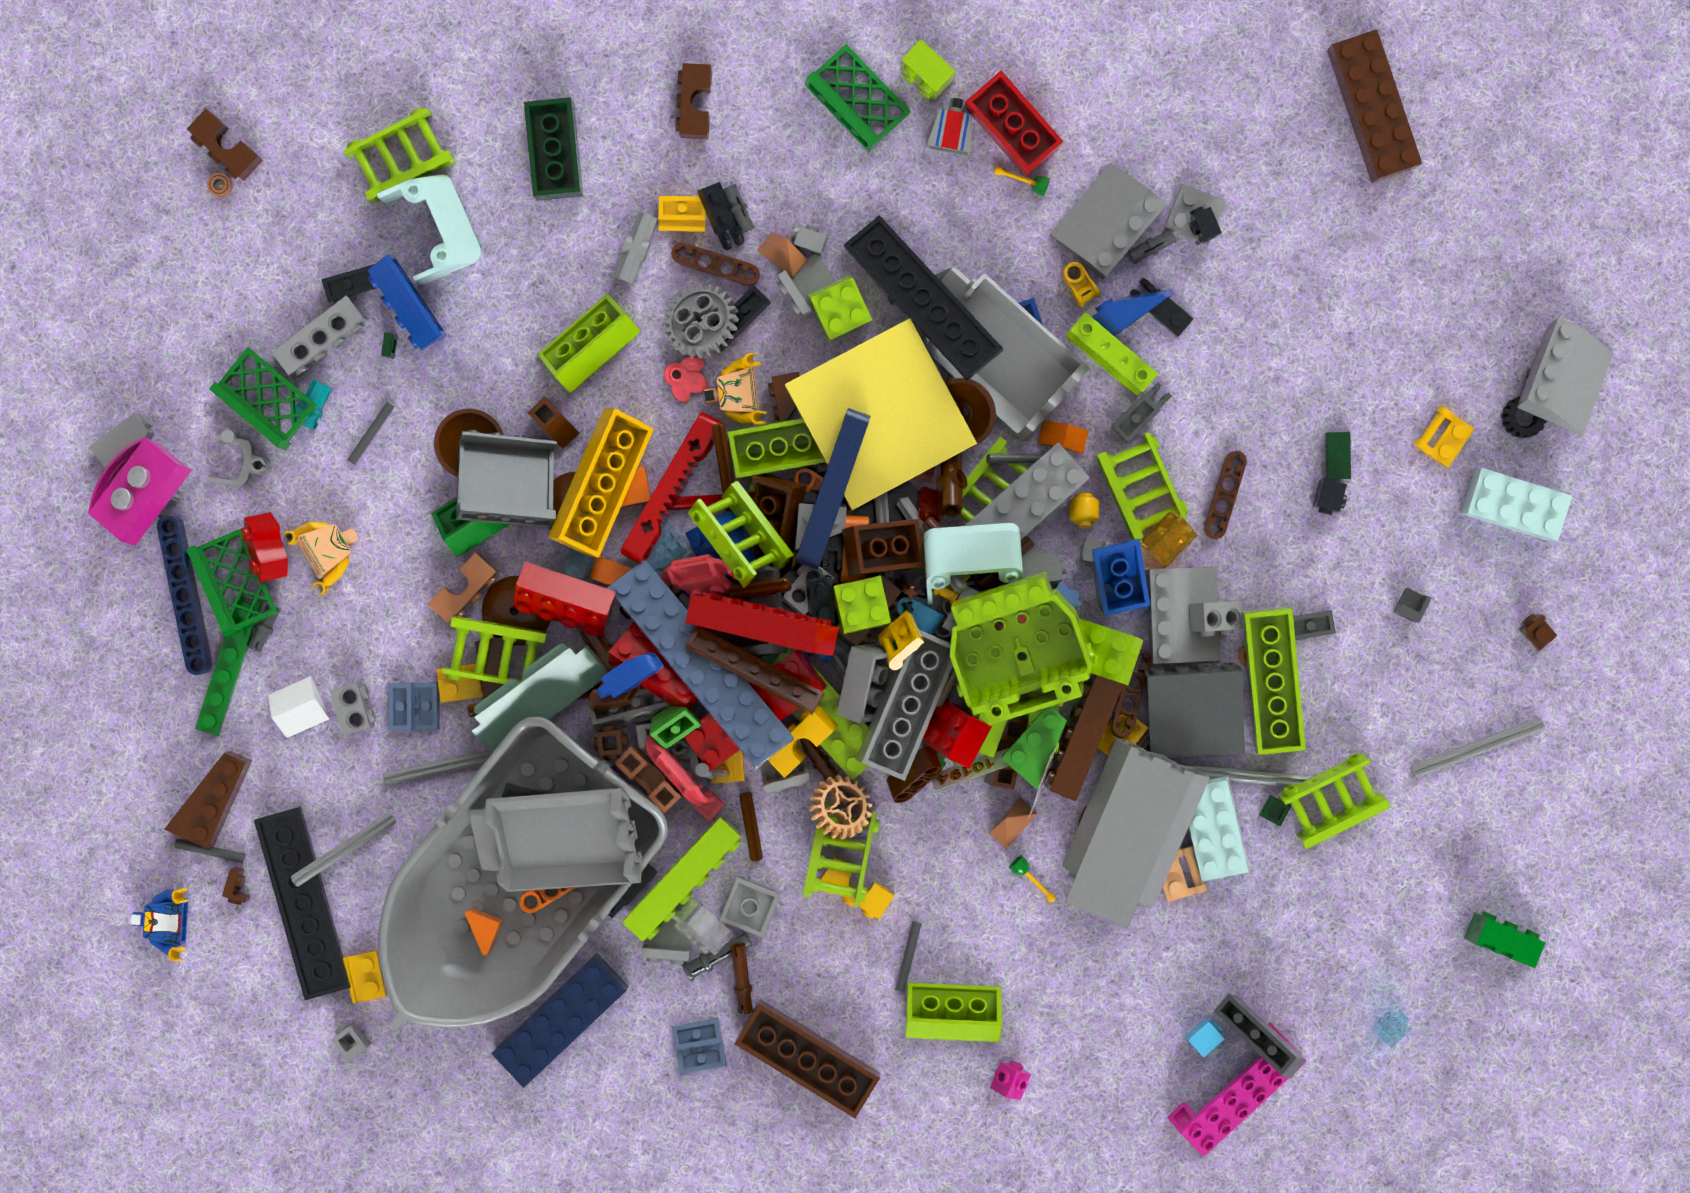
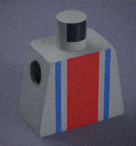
(952, 130)

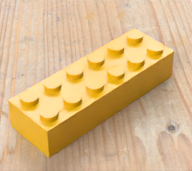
(601, 482)

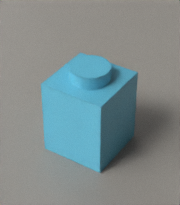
(1205, 1036)

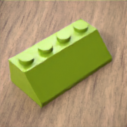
(588, 343)
(773, 448)
(953, 1012)

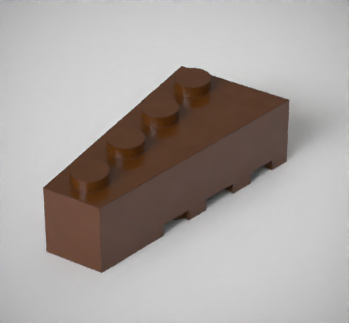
(779, 503)
(210, 803)

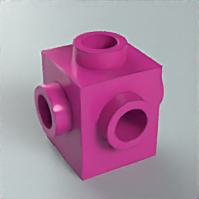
(1010, 1080)

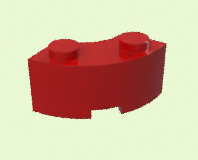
(265, 547)

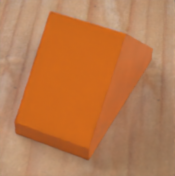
(1067, 435)
(639, 489)
(484, 927)

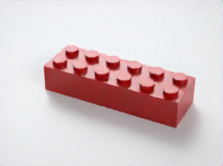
(762, 623)
(712, 742)

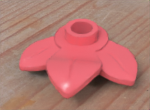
(689, 379)

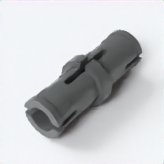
(738, 208)
(1152, 246)
(262, 630)

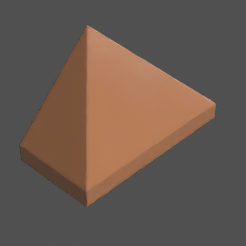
(782, 254)
(1012, 823)

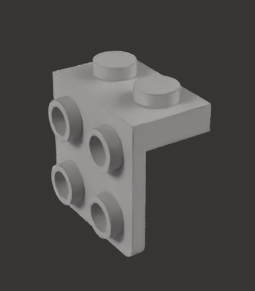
(810, 278)
(775, 782)
(667, 945)

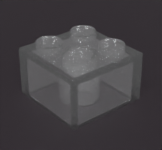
(699, 923)

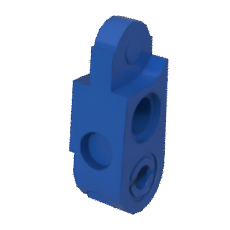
(629, 675)

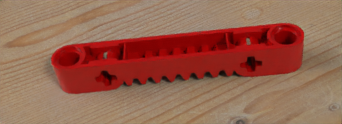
(641, 543)

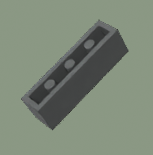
(1259, 1035)

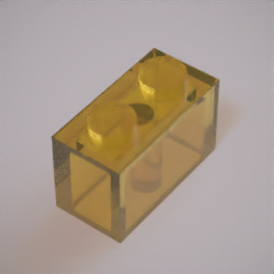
(1168, 538)

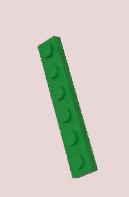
(226, 673)

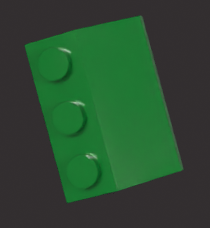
(462, 534)

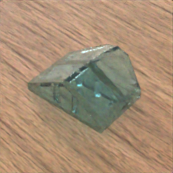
(669, 548)

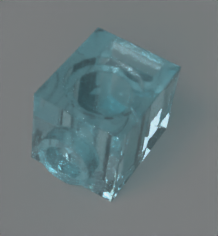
(1381, 1027)

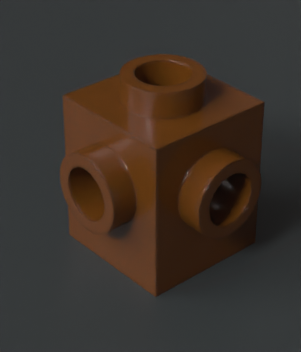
(604, 748)

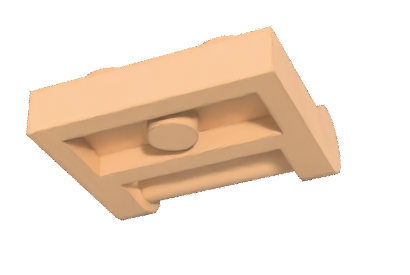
(1175, 884)

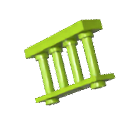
(419, 168)
(1111, 354)
(985, 470)
(1118, 484)
(755, 523)
(486, 631)
(1352, 813)
(819, 861)

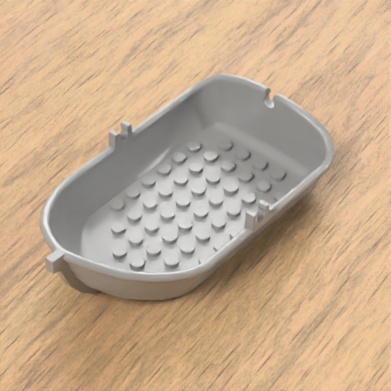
(424, 937)

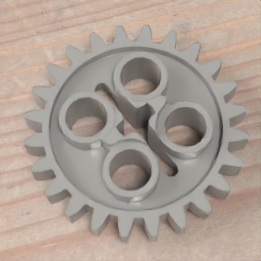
(709, 336)

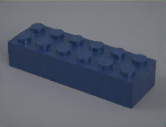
(560, 1020)

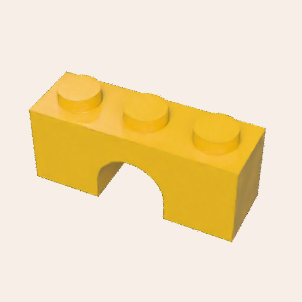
(814, 728)
(876, 897)

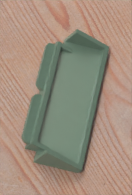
(546, 690)

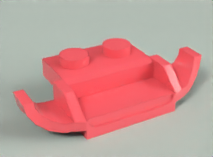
(699, 575)
(680, 778)

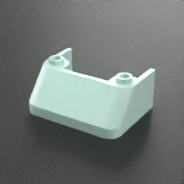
(459, 239)
(971, 551)

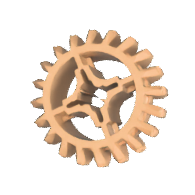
(837, 798)

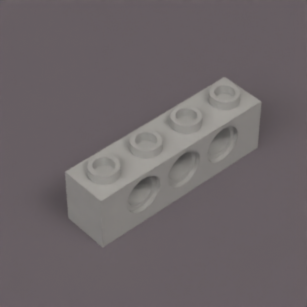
(307, 337)
(640, 709)

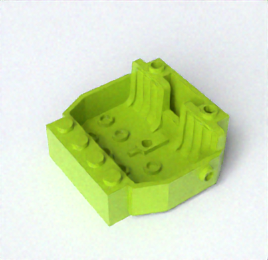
(988, 659)

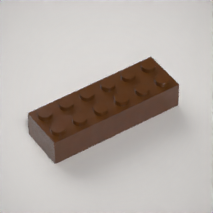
(1374, 106)
(1082, 736)
(807, 1058)

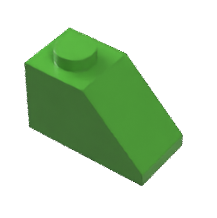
(673, 725)

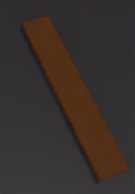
(754, 670)

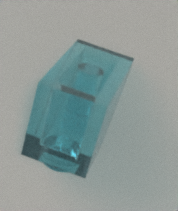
(576, 565)

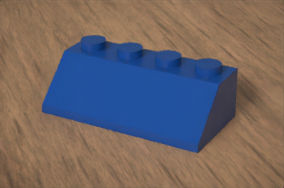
(406, 301)

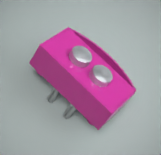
(138, 491)

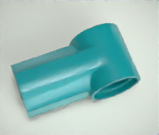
(319, 394)

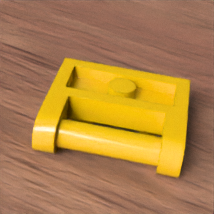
(1449, 442)
(906, 636)

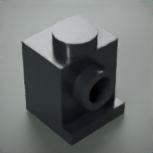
(1204, 225)

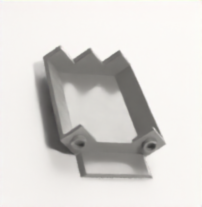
(1032, 368)
(1131, 831)
(558, 840)

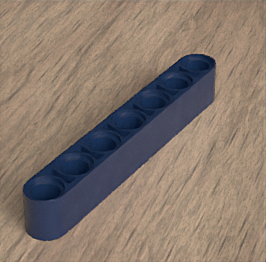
(832, 488)
(176, 586)

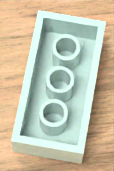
(1516, 504)
(1218, 833)

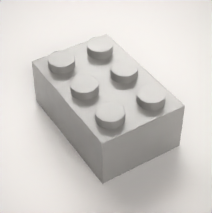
(864, 682)

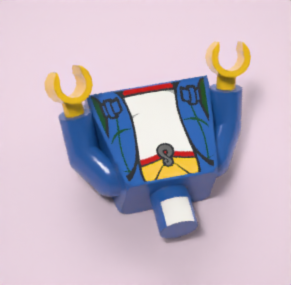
(165, 922)

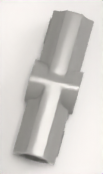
(635, 247)

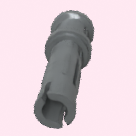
(706, 961)

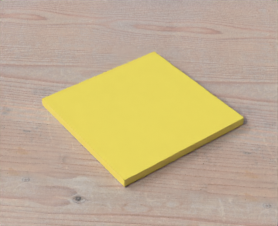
(909, 405)

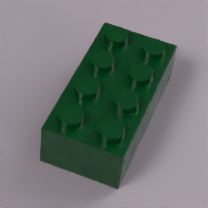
(553, 149)

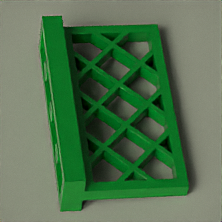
(842, 111)
(250, 413)
(216, 595)

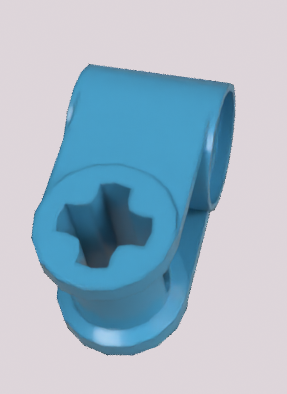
(924, 616)

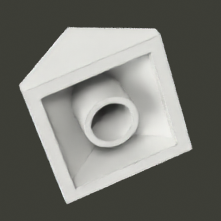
(297, 707)

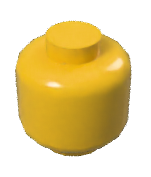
(1084, 510)

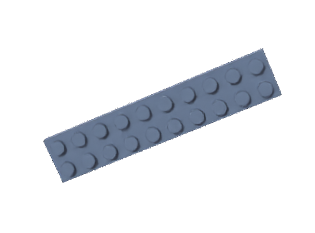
(721, 692)

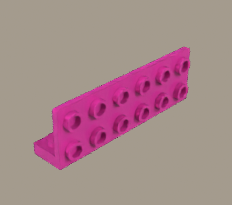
(1229, 1106)

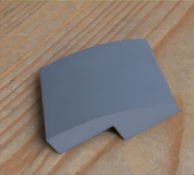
(414, 706)
(699, 1046)

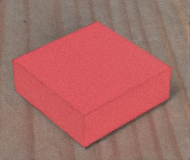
(712, 809)

